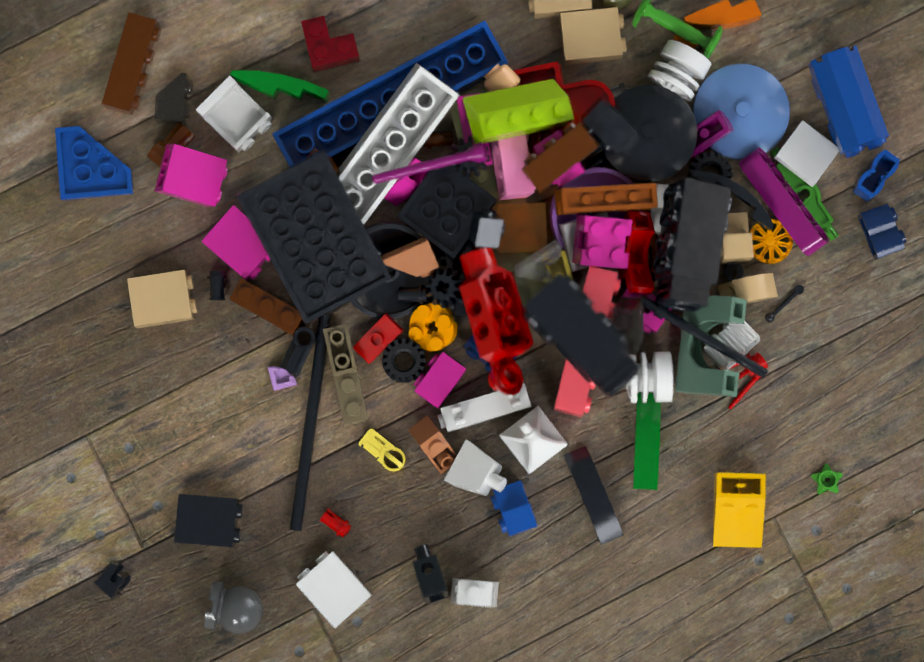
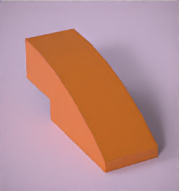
(724, 15)

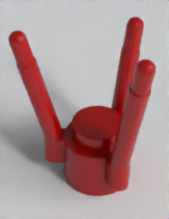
(757, 358)

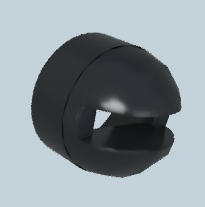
(728, 271)

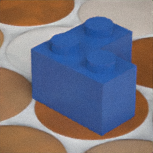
(514, 508)

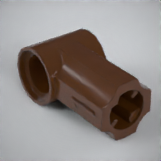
(179, 135)

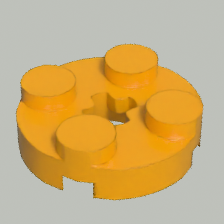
(421, 332)

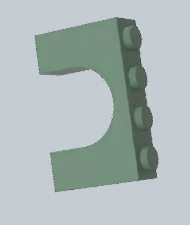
(693, 372)

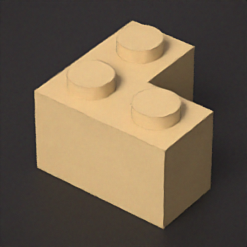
(737, 240)

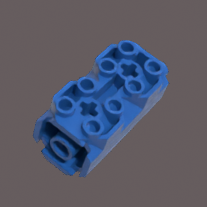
(848, 101)

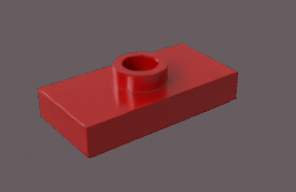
(377, 338)

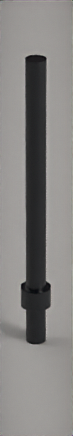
(662, 312)

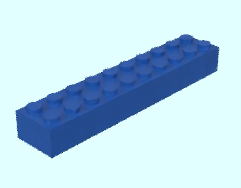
(342, 123)

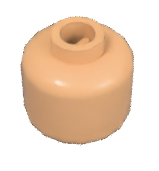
(501, 78)

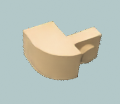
(751, 288)

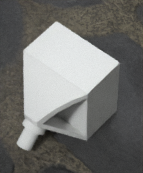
(533, 440)

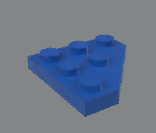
(88, 167)

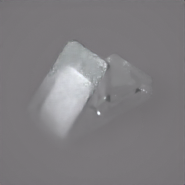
(534, 265)

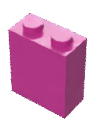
(191, 175)
(237, 244)

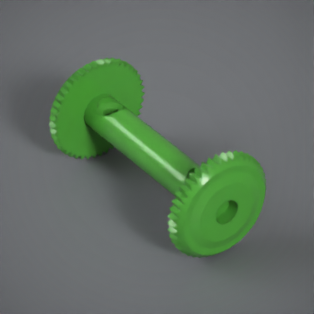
(677, 26)

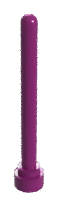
(475, 153)

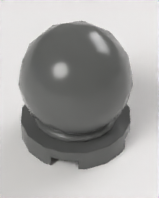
(235, 609)

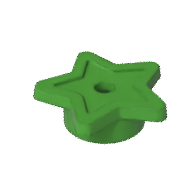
(833, 477)

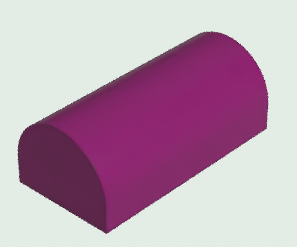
(711, 131)

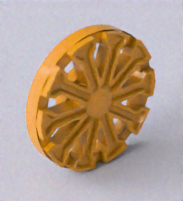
(770, 242)

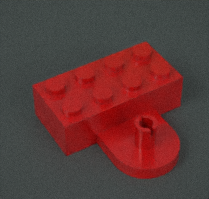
(580, 94)

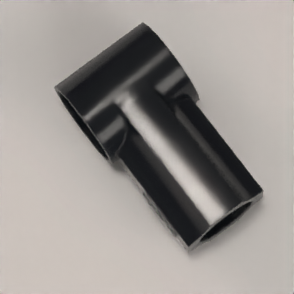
(297, 353)

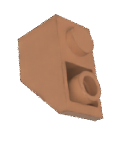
(433, 444)

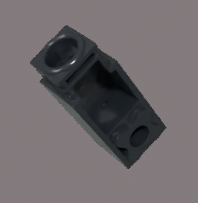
(690, 243)
(586, 339)

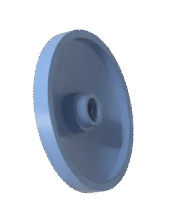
(751, 102)

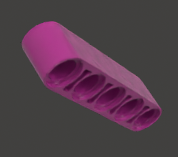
(783, 201)

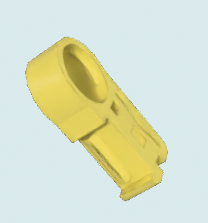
(380, 447)

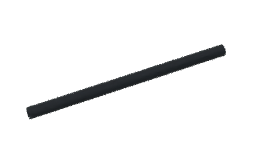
(310, 425)

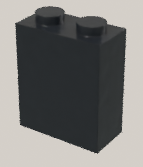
(208, 520)

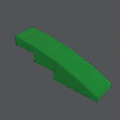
(272, 83)
(646, 443)

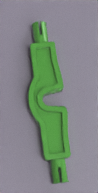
(813, 202)

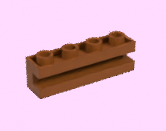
(606, 199)

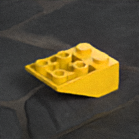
(738, 509)

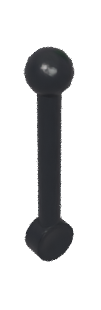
(798, 290)

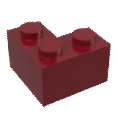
(326, 51)

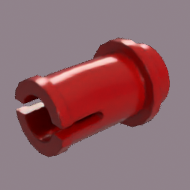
(335, 523)

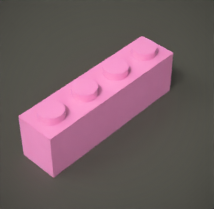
(508, 165)

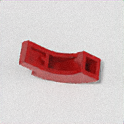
(638, 273)

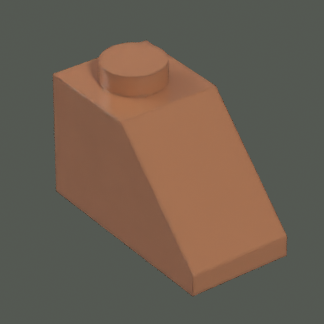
(412, 258)

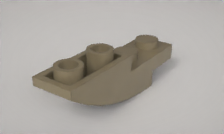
(345, 374)

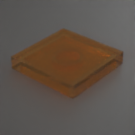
(524, 227)

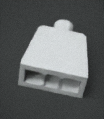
(475, 471)
(474, 592)

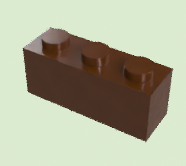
(559, 155)
(266, 307)

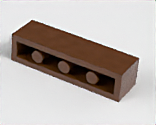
(131, 63)

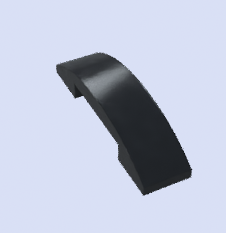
(757, 213)
(593, 495)

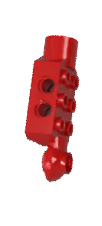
(495, 318)

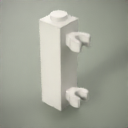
(482, 409)

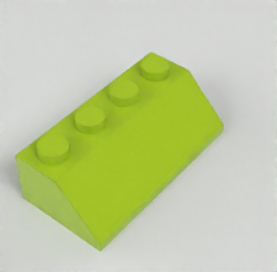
(517, 111)

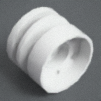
(681, 66)
(653, 377)

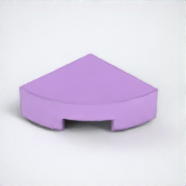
(281, 378)

